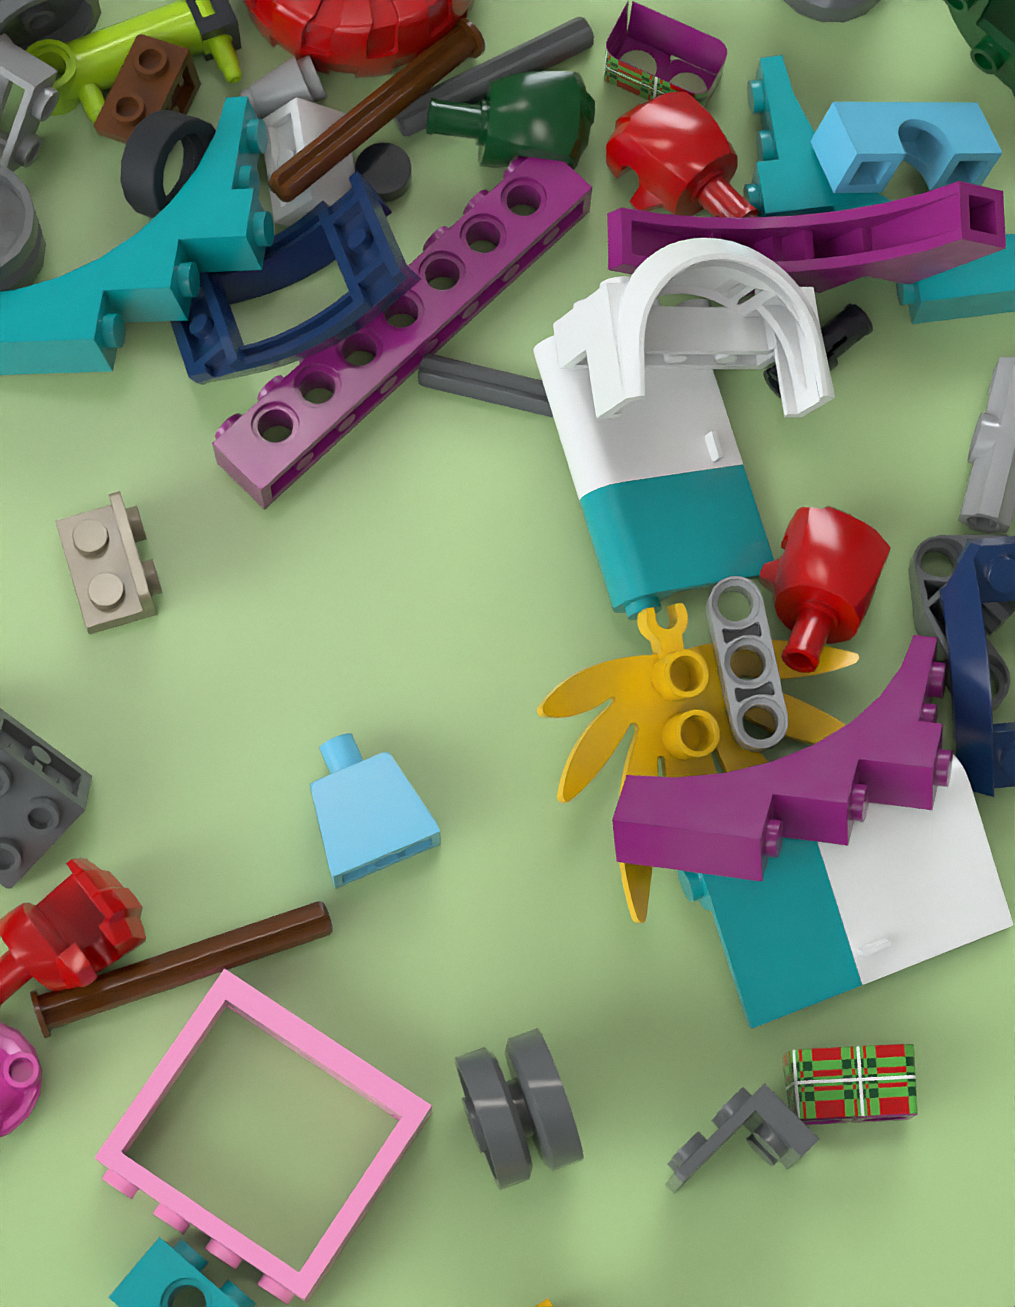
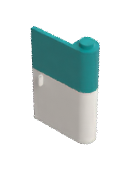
(657, 484)
(856, 911)

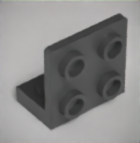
(38, 797)
(774, 1136)

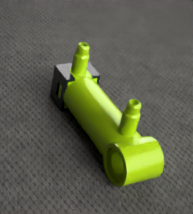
(96, 58)

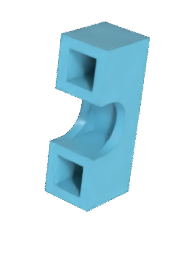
(868, 140)

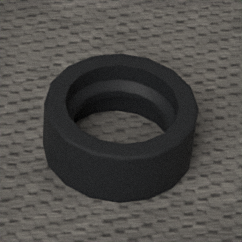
(147, 155)

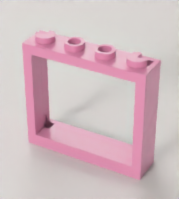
(321, 1051)

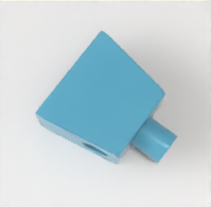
(367, 812)

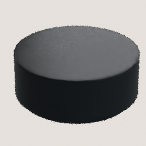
(385, 169)

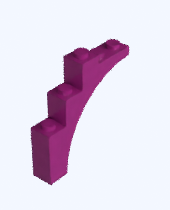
(883, 241)
(739, 817)

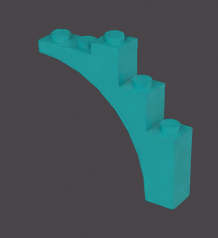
(793, 183)
(153, 275)

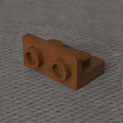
(150, 80)

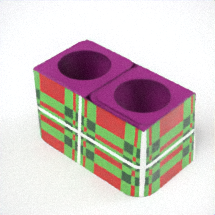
(661, 38)
(851, 1084)

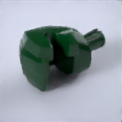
(522, 116)

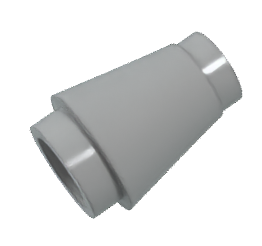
(283, 84)

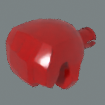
(678, 158)
(823, 581)
(70, 932)

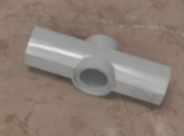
(991, 482)

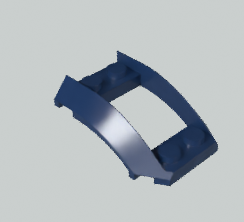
(348, 231)
(982, 576)

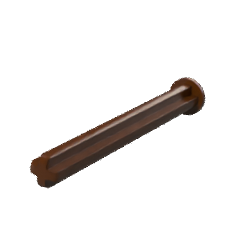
(376, 110)
(182, 966)

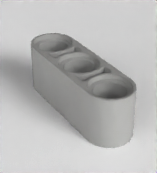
(750, 635)

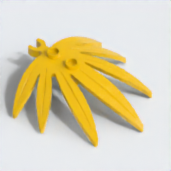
(676, 717)

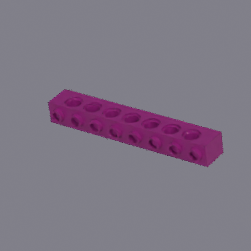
(269, 467)

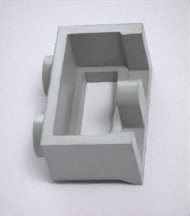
(37, 103)

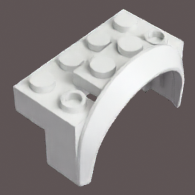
(627, 331)

